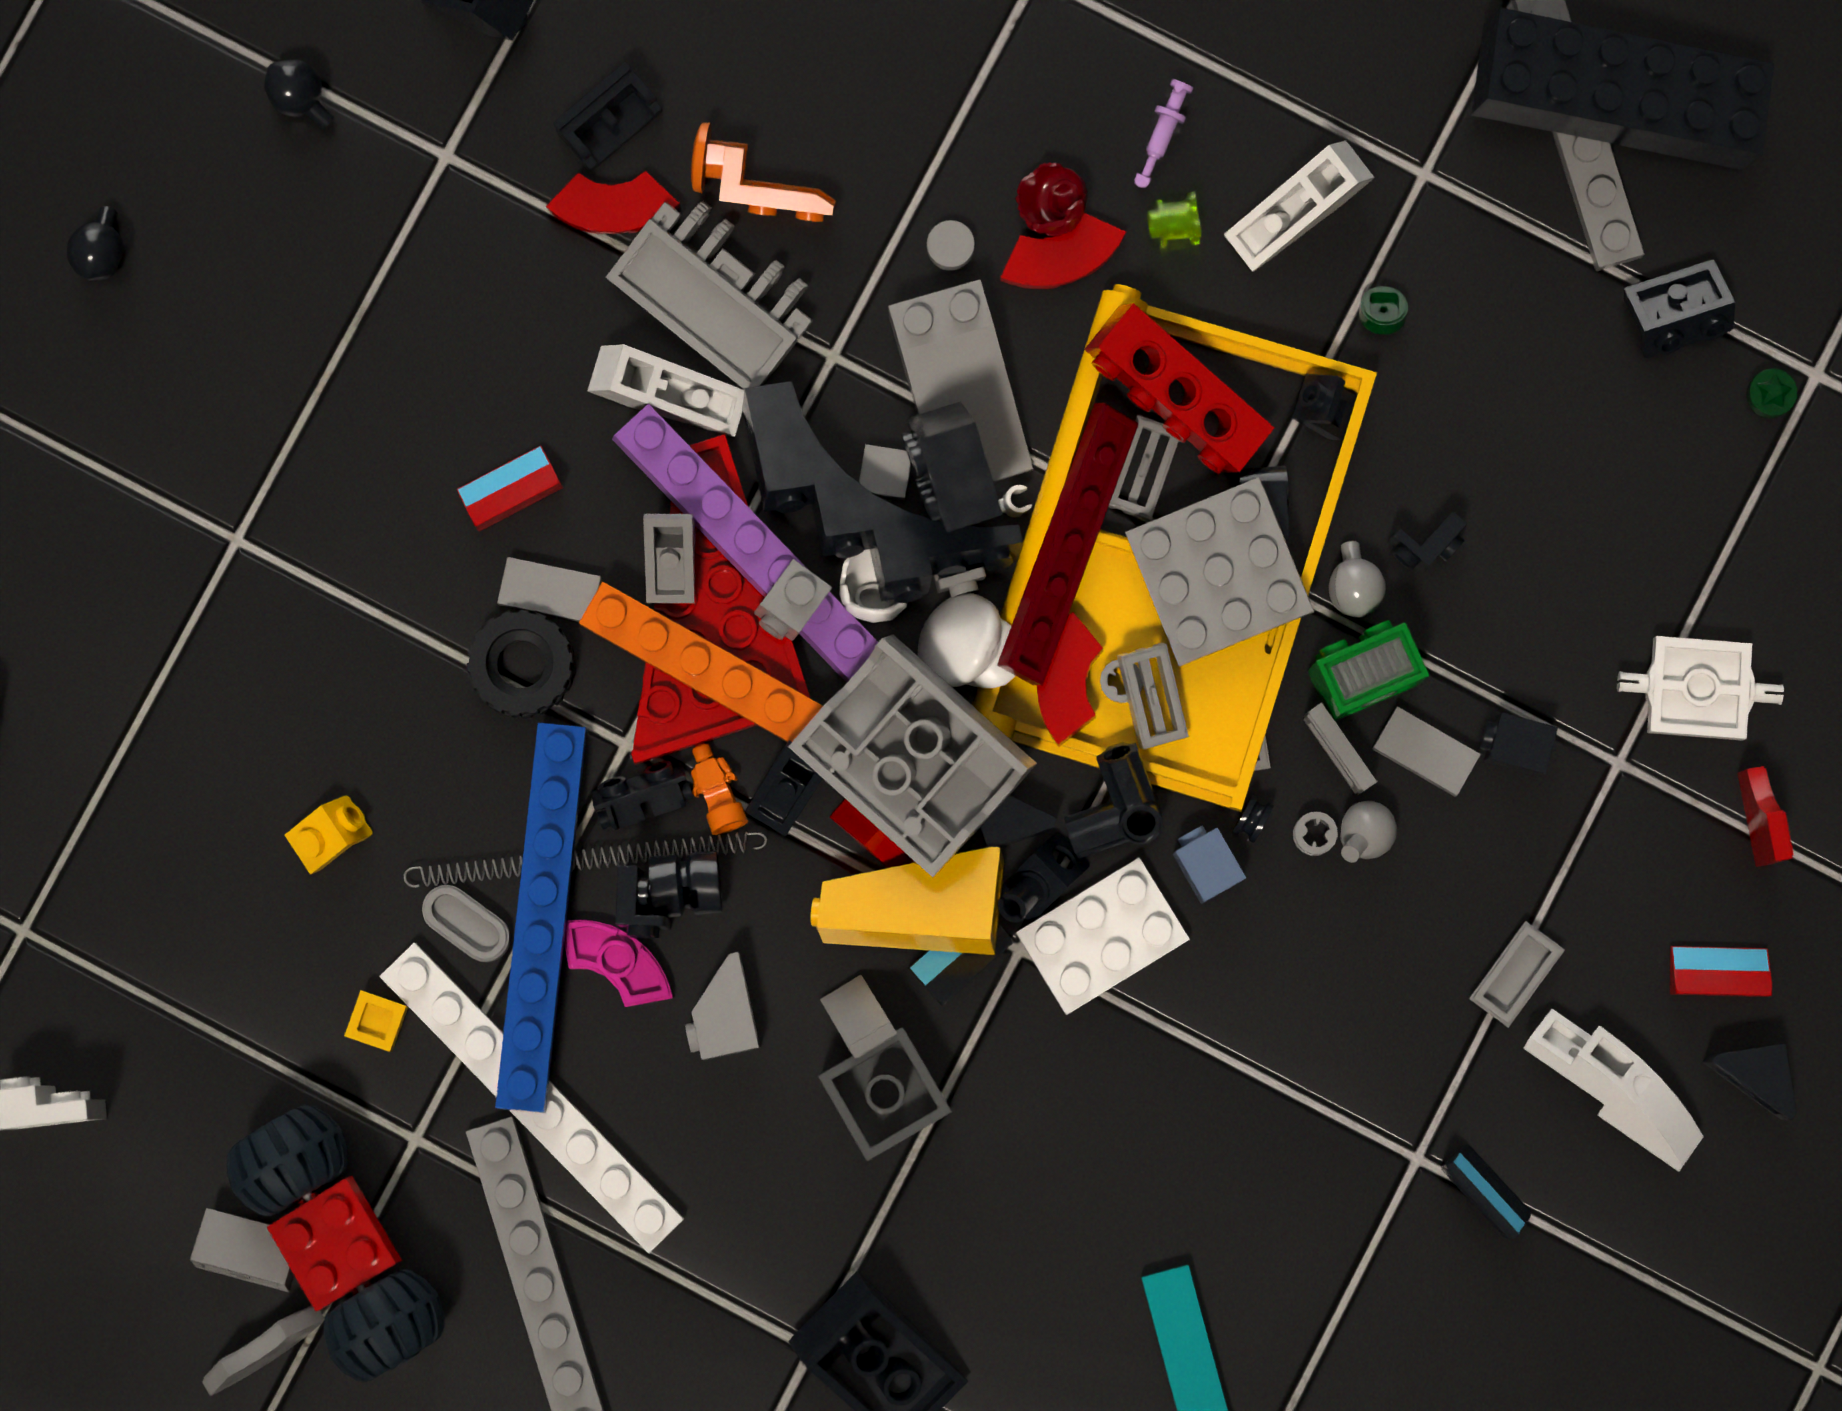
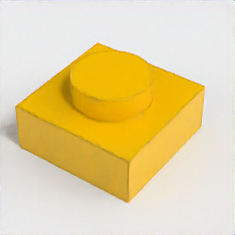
(376, 1021)

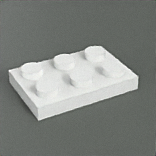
(1102, 936)

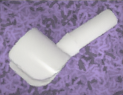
(1007, 506)

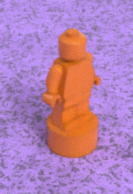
(712, 780)

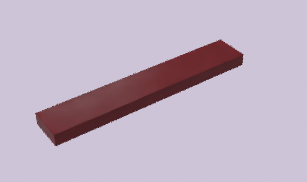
(1068, 544)

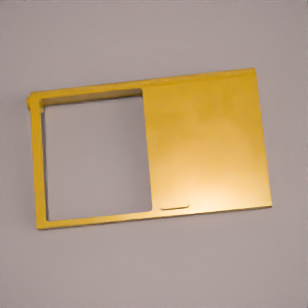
(1222, 695)

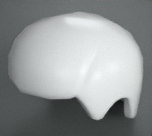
(861, 593)

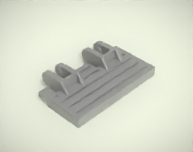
(707, 300)

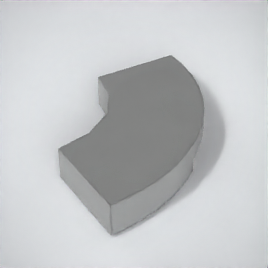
(262, 1350)

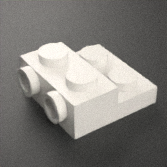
(30, 1105)

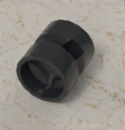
(685, 884)

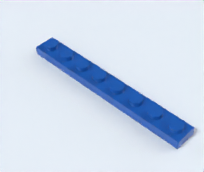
(541, 918)

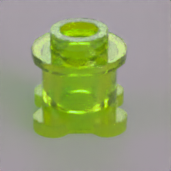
(1175, 221)

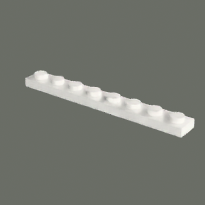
(562, 1128)

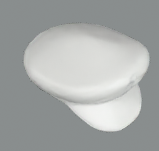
(965, 642)

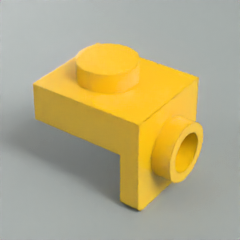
(328, 833)

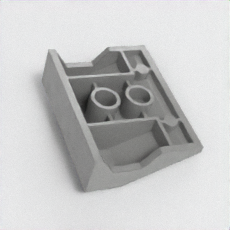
(912, 755)

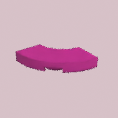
(619, 959)

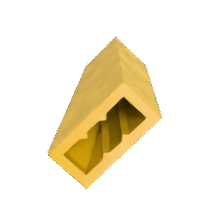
(913, 909)

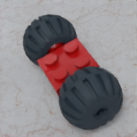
(334, 1243)

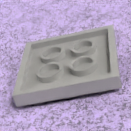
(1219, 572)

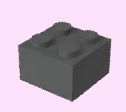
(885, 1095)

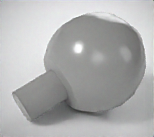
(1356, 584)
(1367, 831)

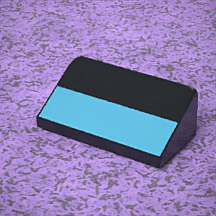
(949, 972)
(1487, 1192)

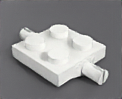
(1700, 688)

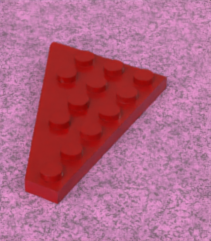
(723, 613)

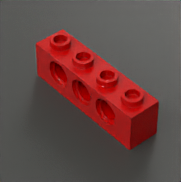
(1240, 426)

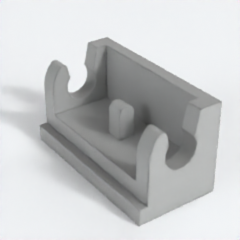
(240, 1251)

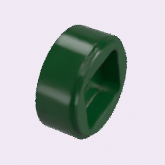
(1383, 310)
(1771, 393)

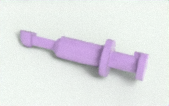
(1164, 129)

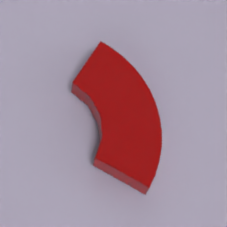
(610, 208)
(1062, 258)
(1064, 691)

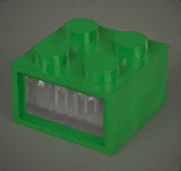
(1368, 671)

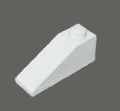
(1299, 204)
(670, 389)

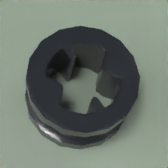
(1253, 818)

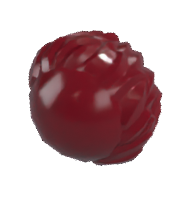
(1052, 199)

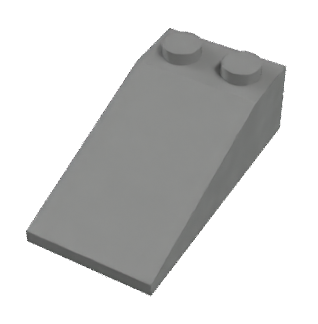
(956, 357)

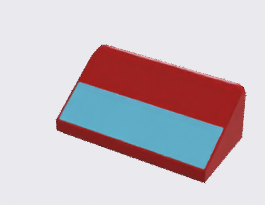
(509, 488)
(1720, 971)

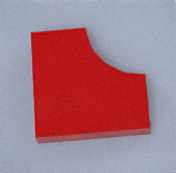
(1764, 818)

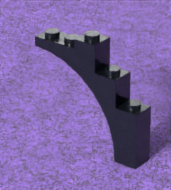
(851, 519)

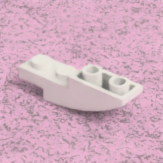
(1631, 1092)

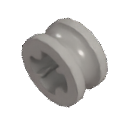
(1111, 691)
(1329, 836)

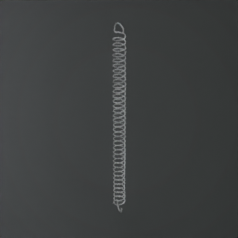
(710, 840)

